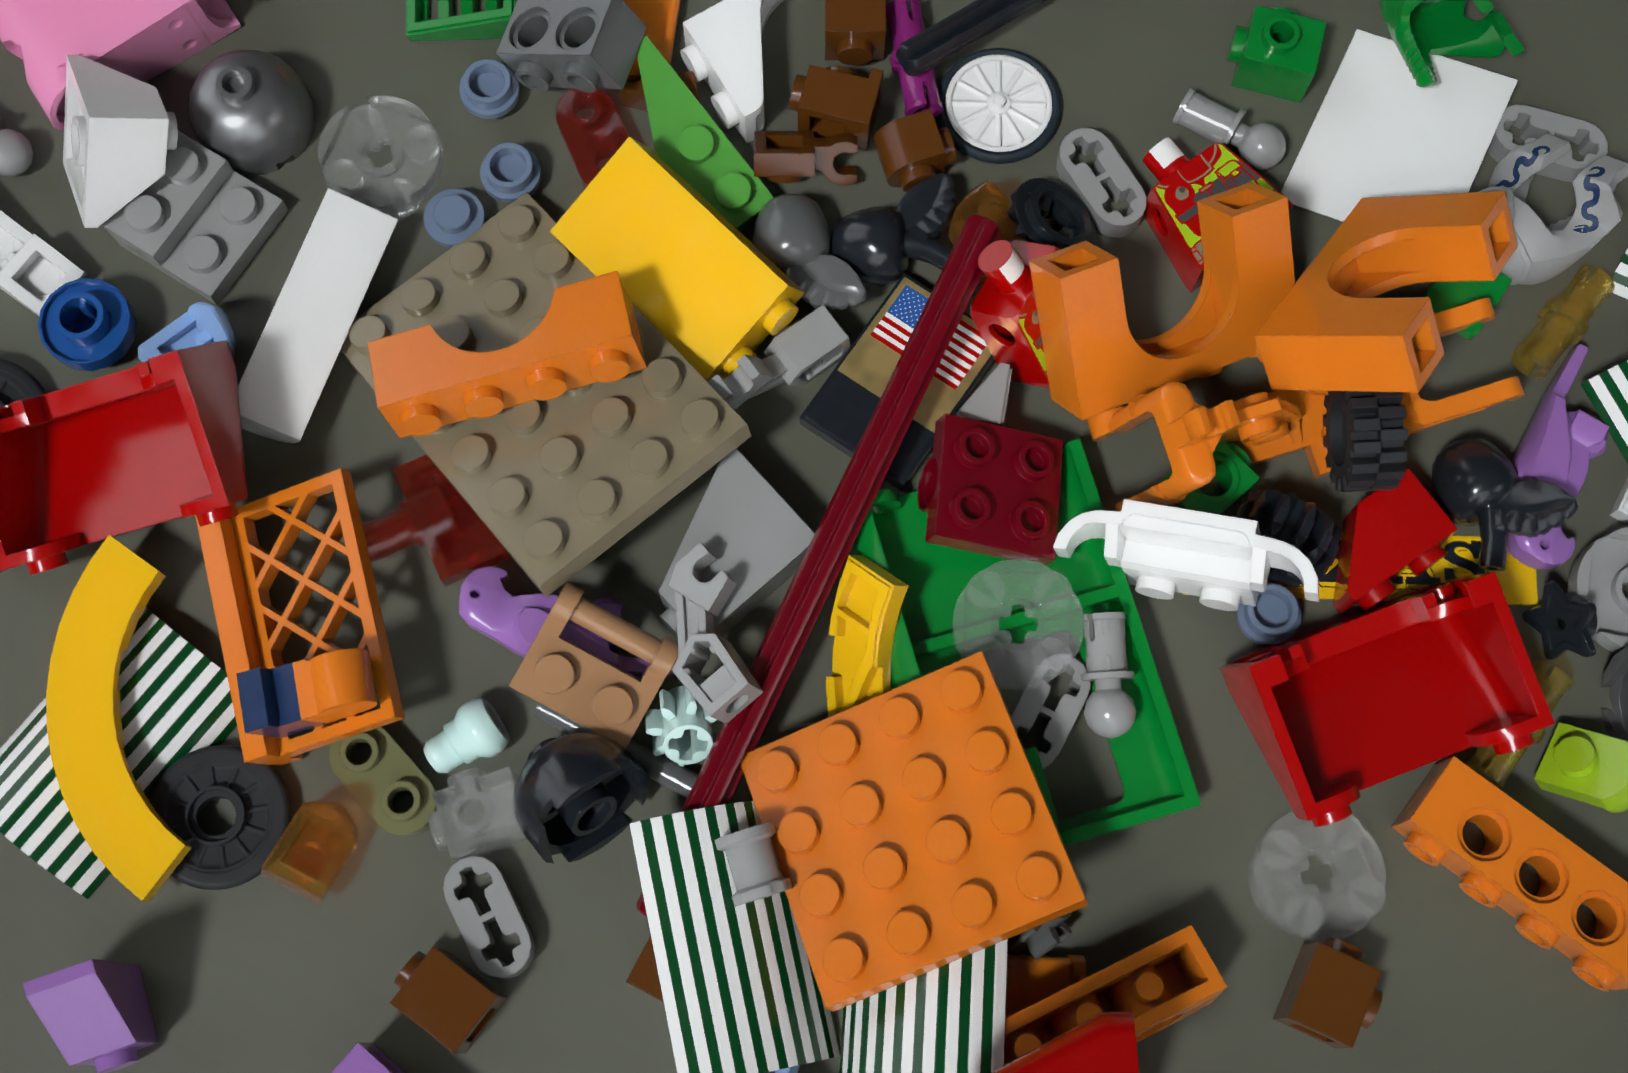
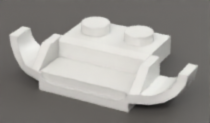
(1188, 553)

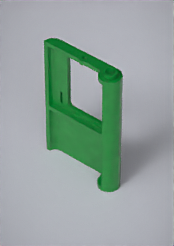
(1146, 757)

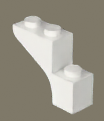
(727, 53)

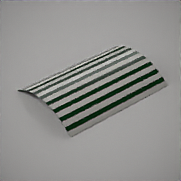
(169, 707)
(727, 974)
(932, 1022)

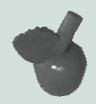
(797, 240)

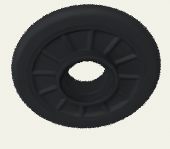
(260, 808)

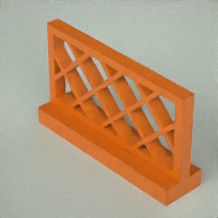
(247, 619)

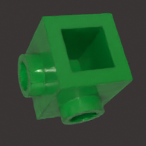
(1276, 52)

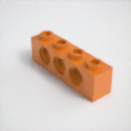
(1514, 835)
(1155, 983)

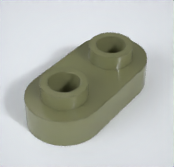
(382, 778)

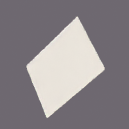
(1391, 136)

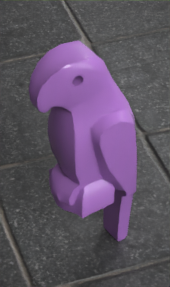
(1556, 451)
(517, 619)

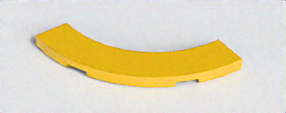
(863, 633)
(87, 724)

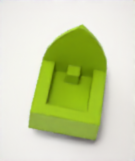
(1586, 768)

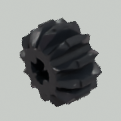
(1295, 523)

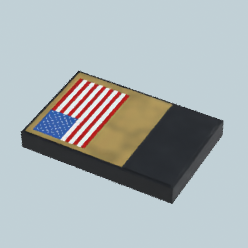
(858, 381)

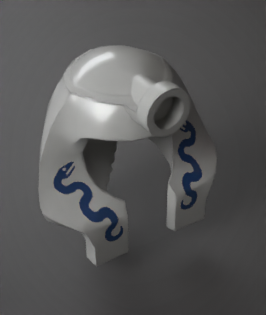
(1550, 250)

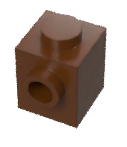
(1330, 993)

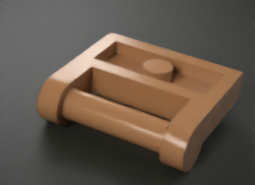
(583, 683)

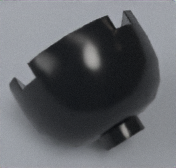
(577, 794)

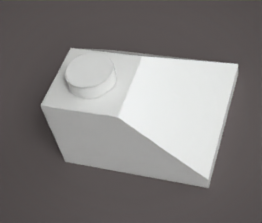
(112, 138)

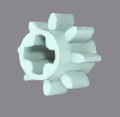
(681, 727)

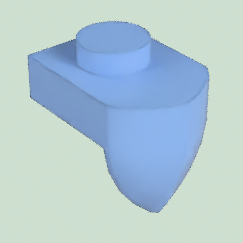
(198, 326)

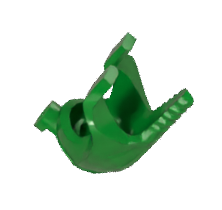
(1442, 29)

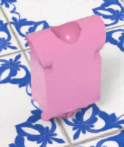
(125, 35)

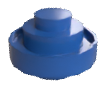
(87, 324)

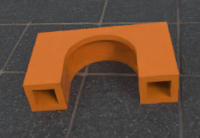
(1083, 315)
(1342, 338)

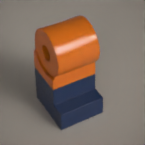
(306, 692)

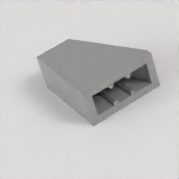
(751, 535)

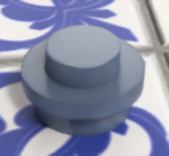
(489, 89)
(510, 172)
(453, 216)
(1273, 618)

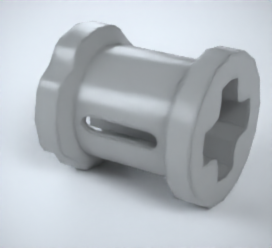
(753, 863)

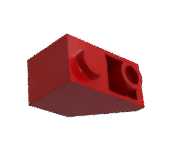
(1384, 539)

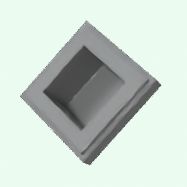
(990, 399)

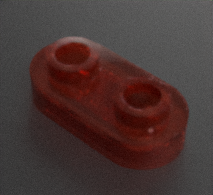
(589, 138)

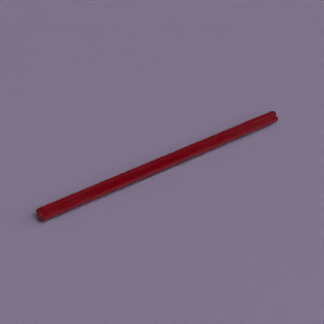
(845, 514)

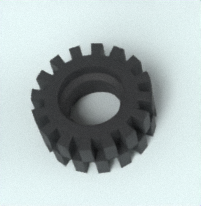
(1365, 440)

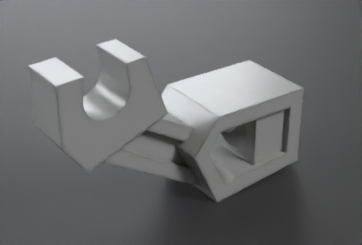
(792, 358)
(696, 602)

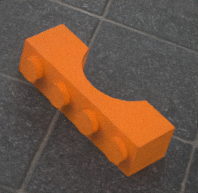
(580, 341)

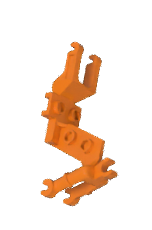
(1276, 421)

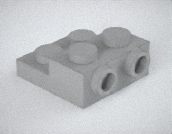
(198, 220)

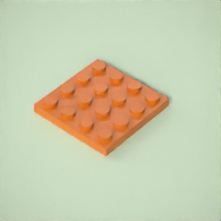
(911, 832)

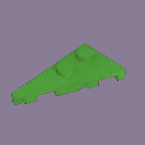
(695, 144)

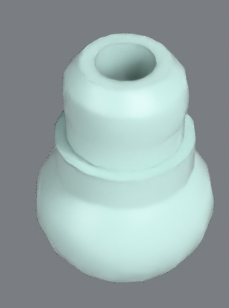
(470, 735)

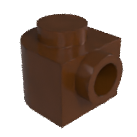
(913, 149)

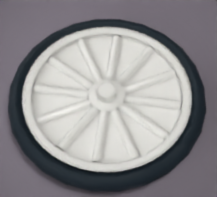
(999, 105)

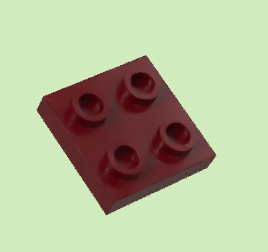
(992, 490)

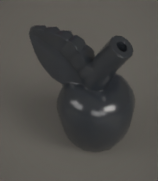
(882, 241)
(1483, 489)

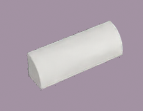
(312, 317)

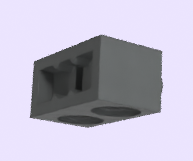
(571, 43)

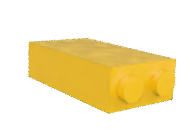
(678, 260)

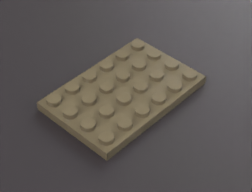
(566, 471)

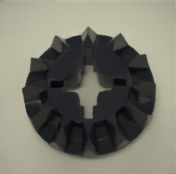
(1061, 209)

